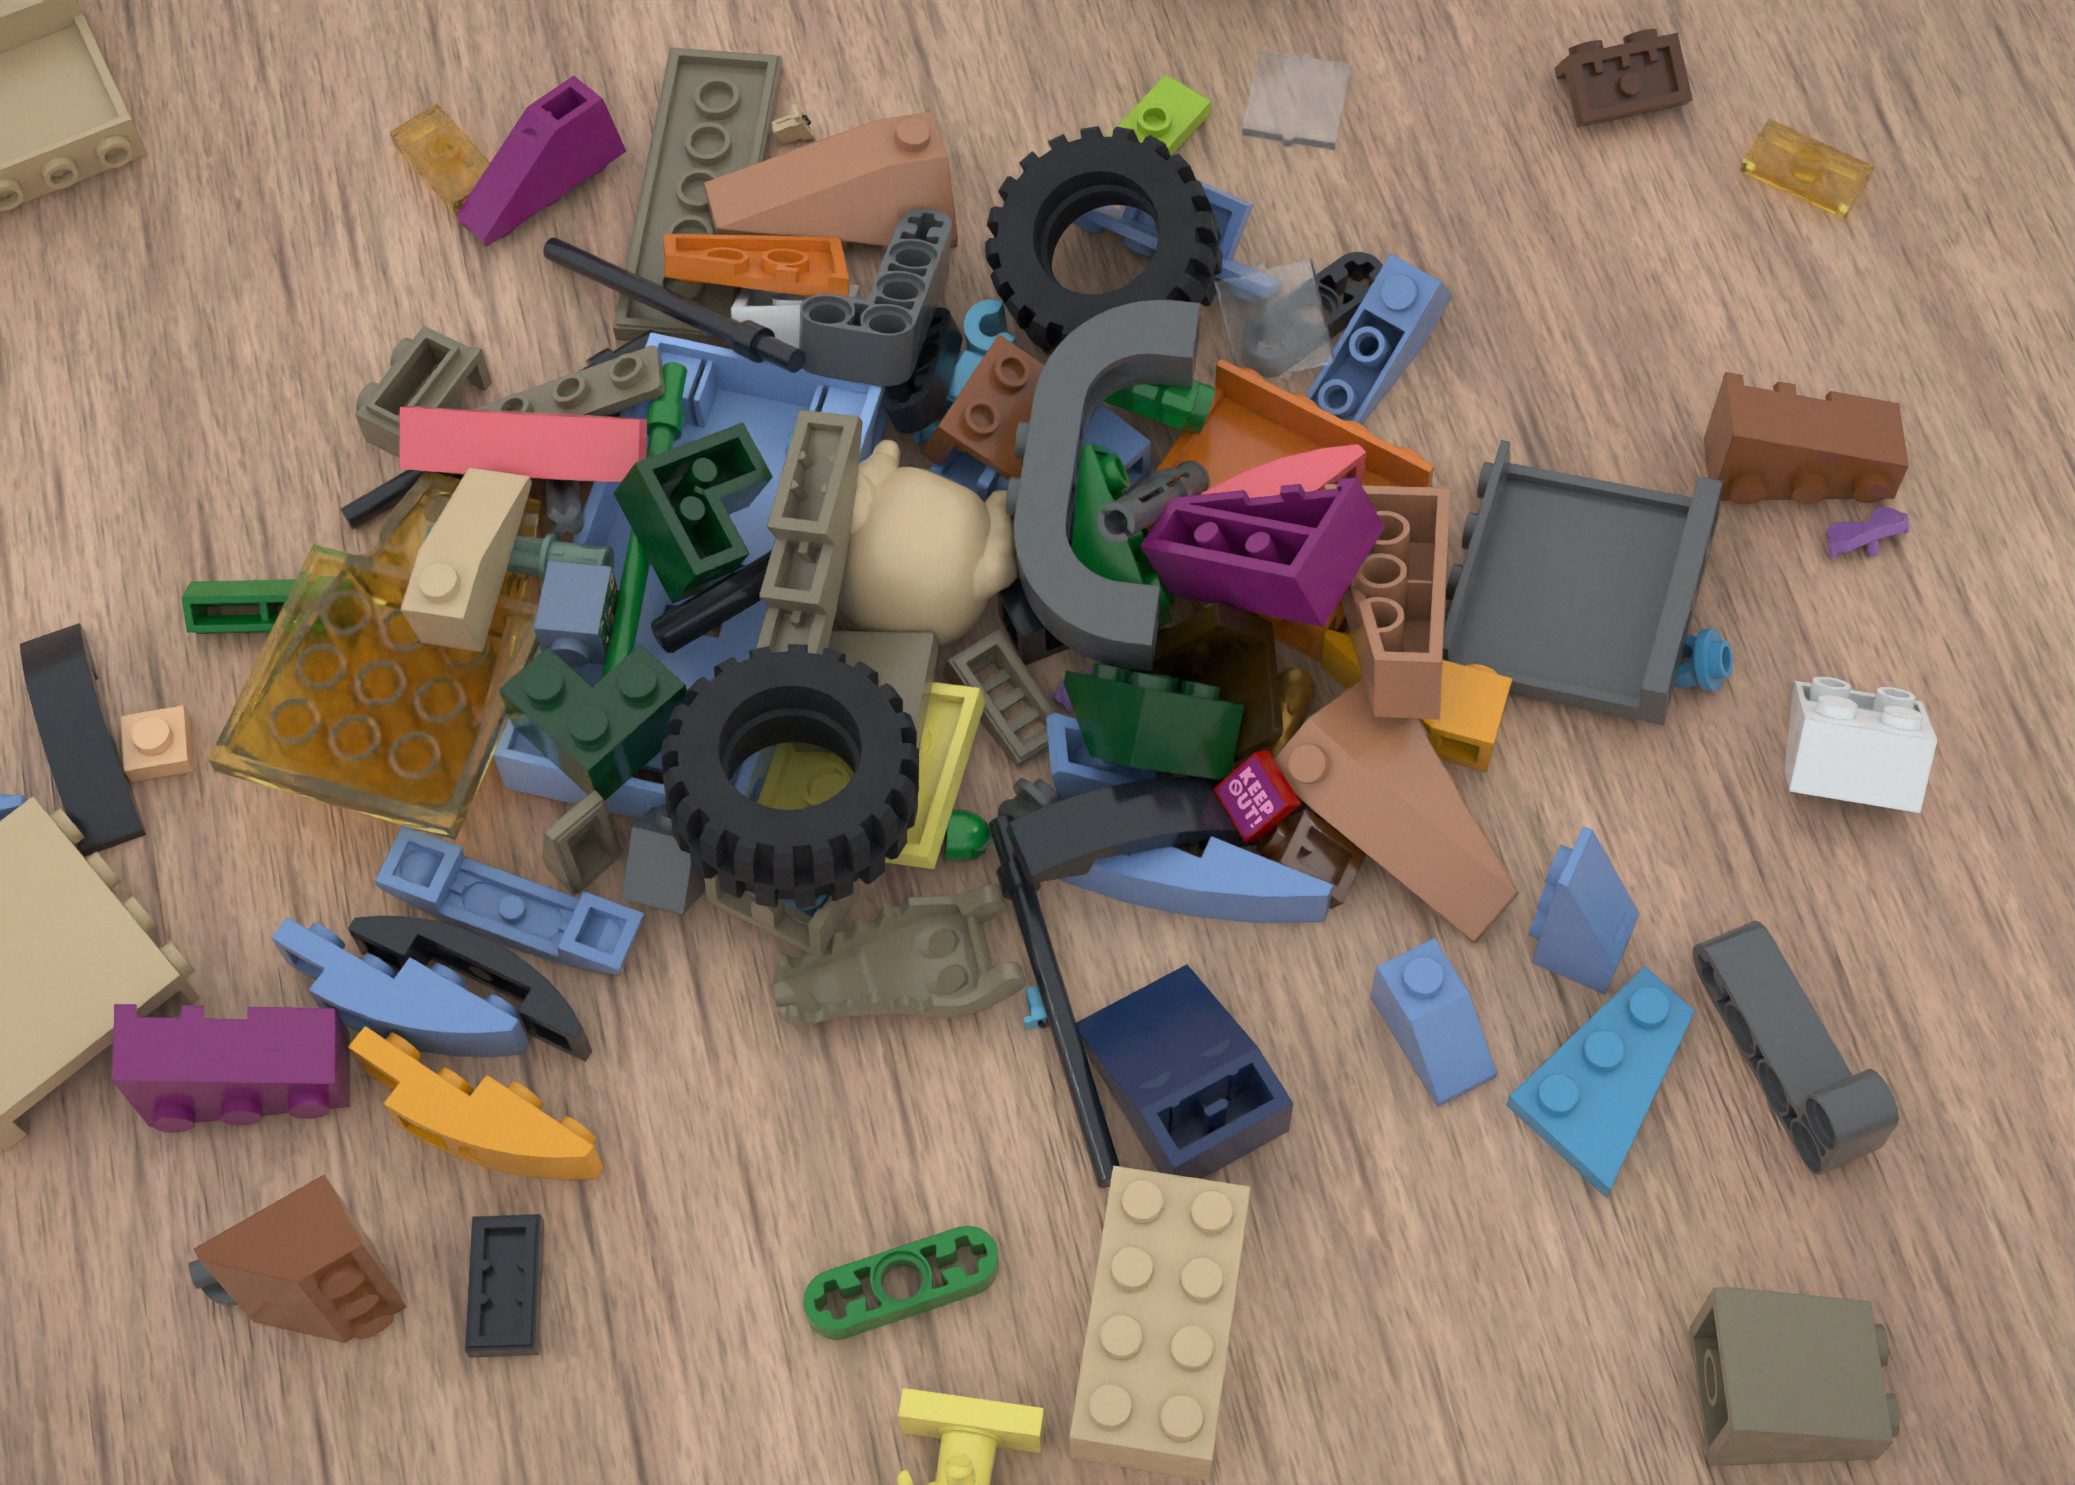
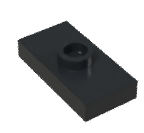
(505, 1286)

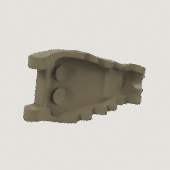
(906, 962)

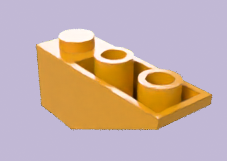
(1469, 709)

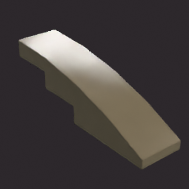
(811, 531)

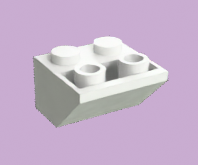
(1859, 744)

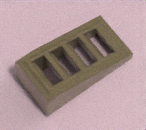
(998, 650)
(581, 844)

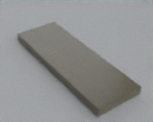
(707, 124)

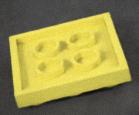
(948, 734)

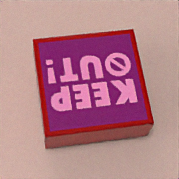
(1257, 796)

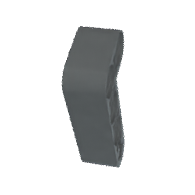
(882, 336)
(1796, 1063)

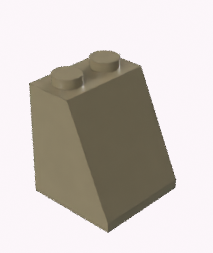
(1791, 1378)

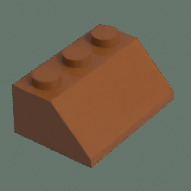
(305, 1267)

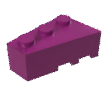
(1266, 553)
(231, 1068)

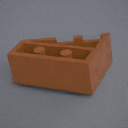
(1803, 446)

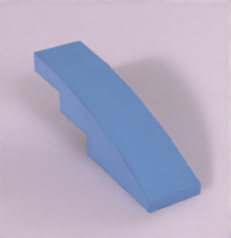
(1219, 885)

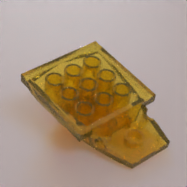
(362, 709)

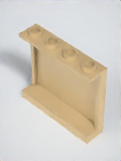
(56, 103)
(66, 959)

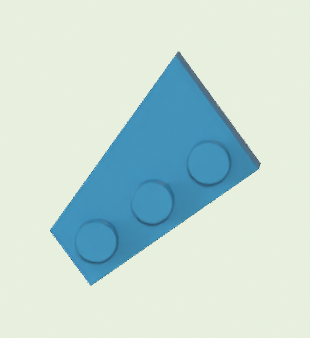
(1604, 1078)

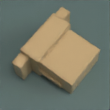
(793, 126)

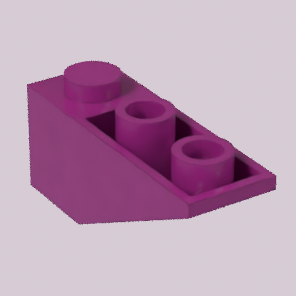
(544, 156)

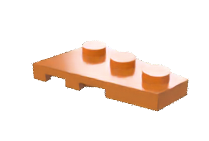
(759, 262)

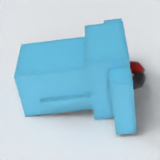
(1037, 1013)

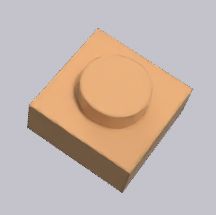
(157, 743)

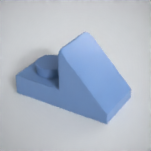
(1073, 767)

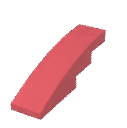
(521, 443)

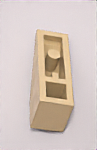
(466, 560)

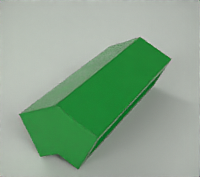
(261, 593)

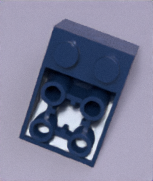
(1186, 1075)

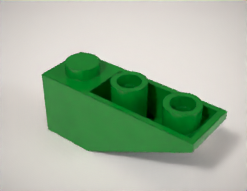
(1099, 482)

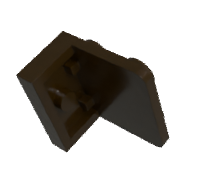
(1230, 652)

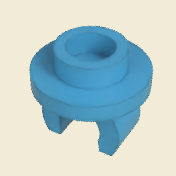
(1709, 661)

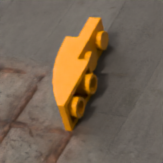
(483, 1126)

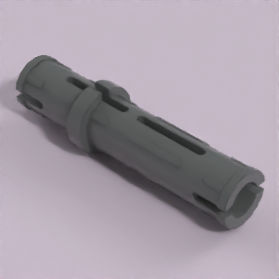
(1146, 503)

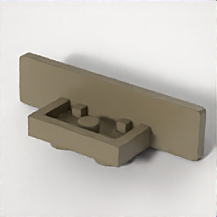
(595, 390)

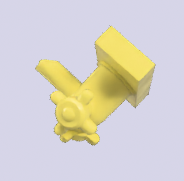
(968, 1433)

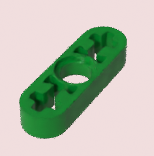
(914, 1254)

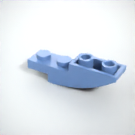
(417, 1003)

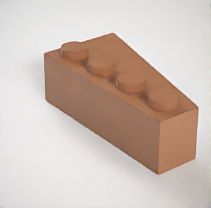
(1400, 602)

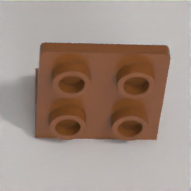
(989, 410)

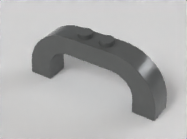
(1101, 356)

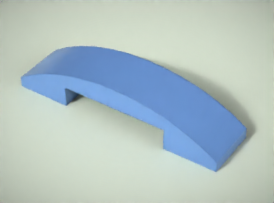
(506, 907)

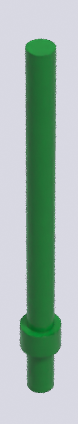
(664, 426)

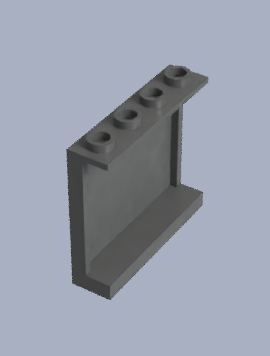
(1580, 586)

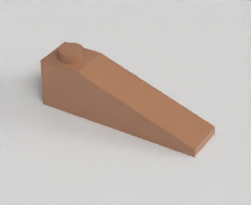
(840, 185)
(1399, 806)

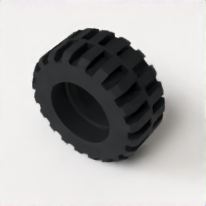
(1080, 179)
(788, 701)

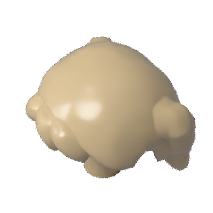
(922, 551)

